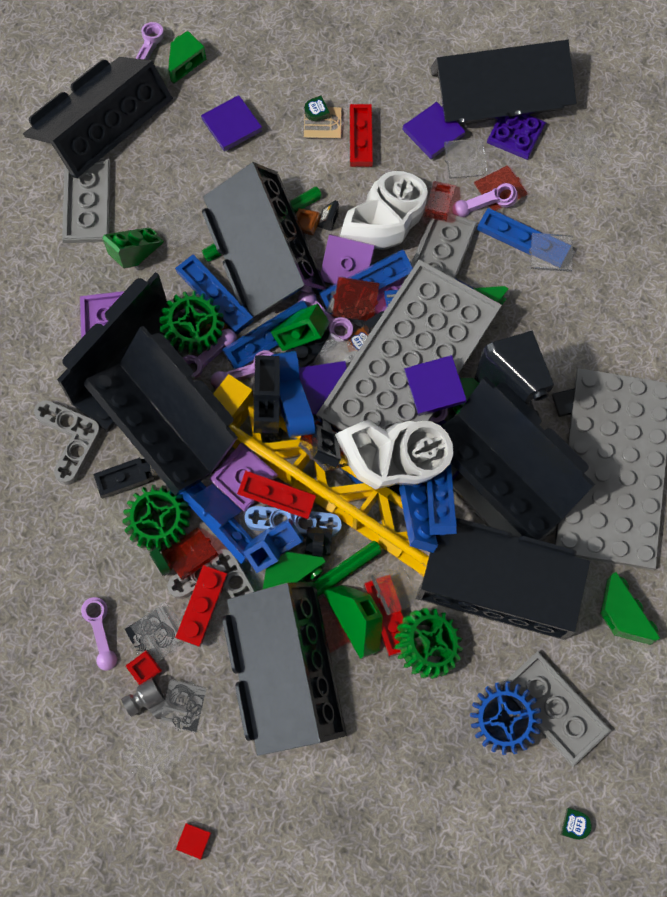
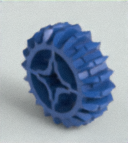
(484, 723)

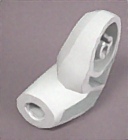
(389, 212)
(399, 455)

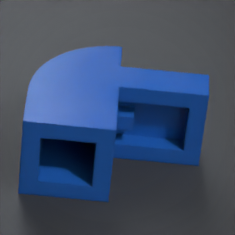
(271, 543)

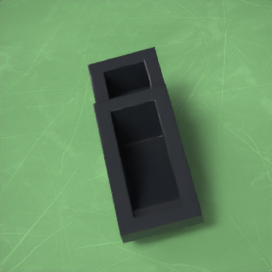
(266, 394)

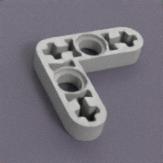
(78, 438)
(188, 589)

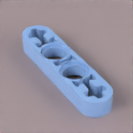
(295, 519)

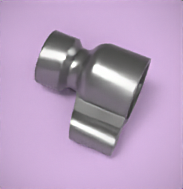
(148, 696)

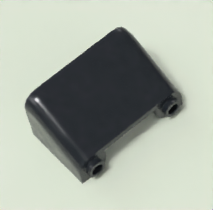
(519, 365)

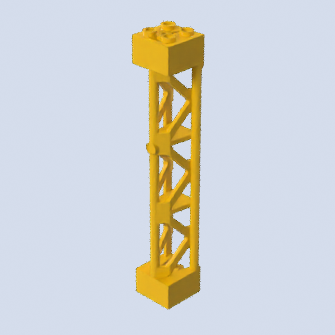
(239, 402)

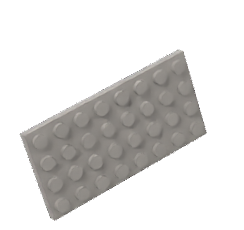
(422, 323)
(622, 437)

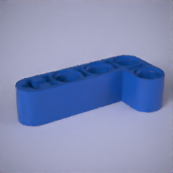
(292, 398)

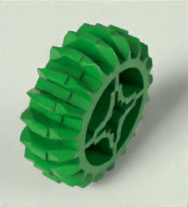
(209, 316)
(147, 521)
(437, 641)

